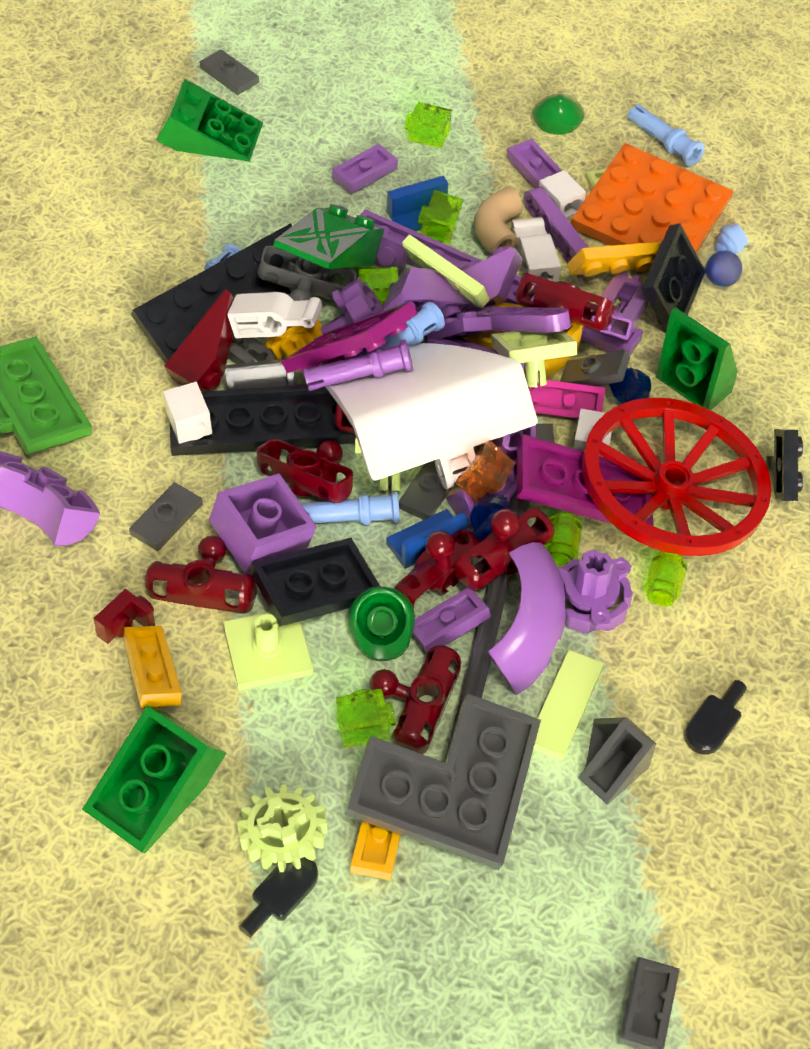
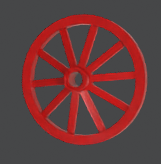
(673, 481)

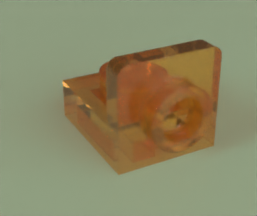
(487, 472)

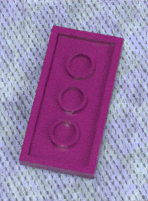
(351, 338)
(554, 478)

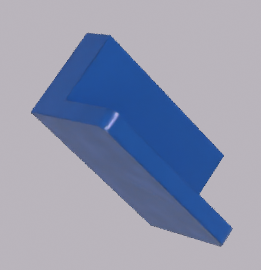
(406, 202)
(411, 542)

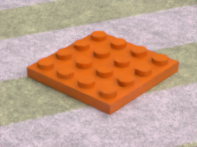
(646, 195)

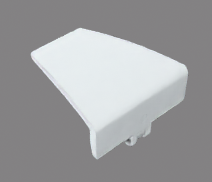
(436, 410)

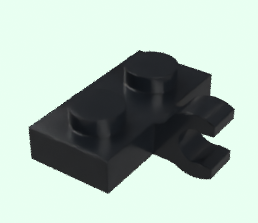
(784, 463)

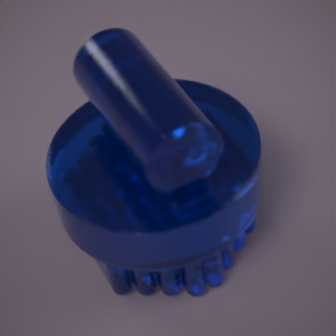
(723, 268)
(633, 387)
(483, 511)

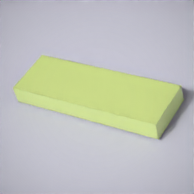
(458, 279)
(566, 703)

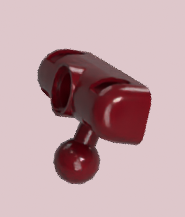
(565, 295)
(308, 471)
(506, 535)
(435, 565)
(184, 580)
(432, 680)

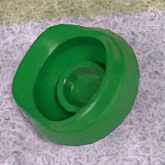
(558, 114)
(384, 614)

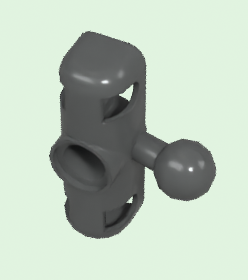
(301, 276)

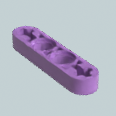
(556, 224)
(525, 318)

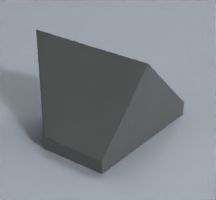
(616, 756)

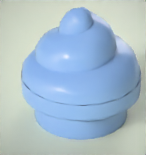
(731, 239)

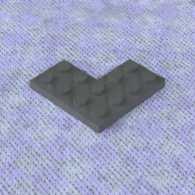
(456, 803)

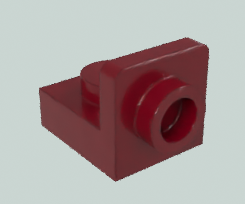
(121, 613)

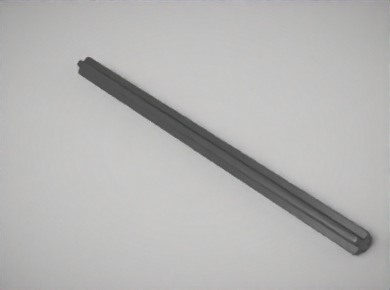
(488, 630)

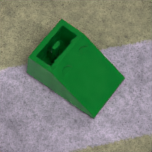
(208, 125)

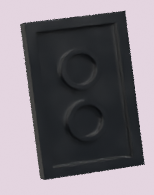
(673, 275)
(313, 580)

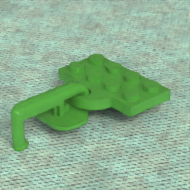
(36, 399)

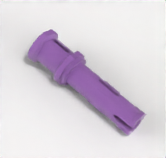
(374, 363)

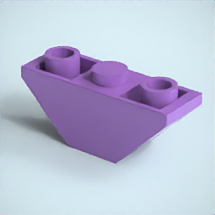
(495, 274)
(426, 286)

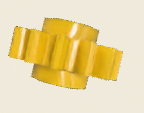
(292, 340)

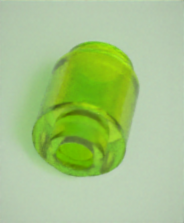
(566, 539)
(665, 578)

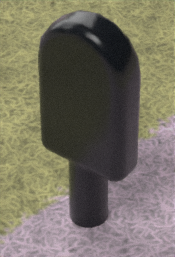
(714, 720)
(280, 894)

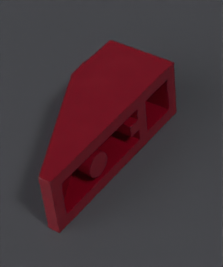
(205, 349)

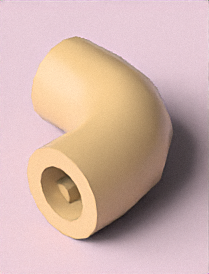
(491, 219)

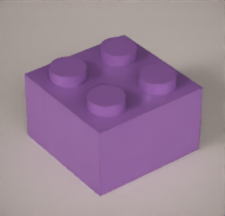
(261, 520)

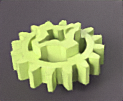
(282, 828)

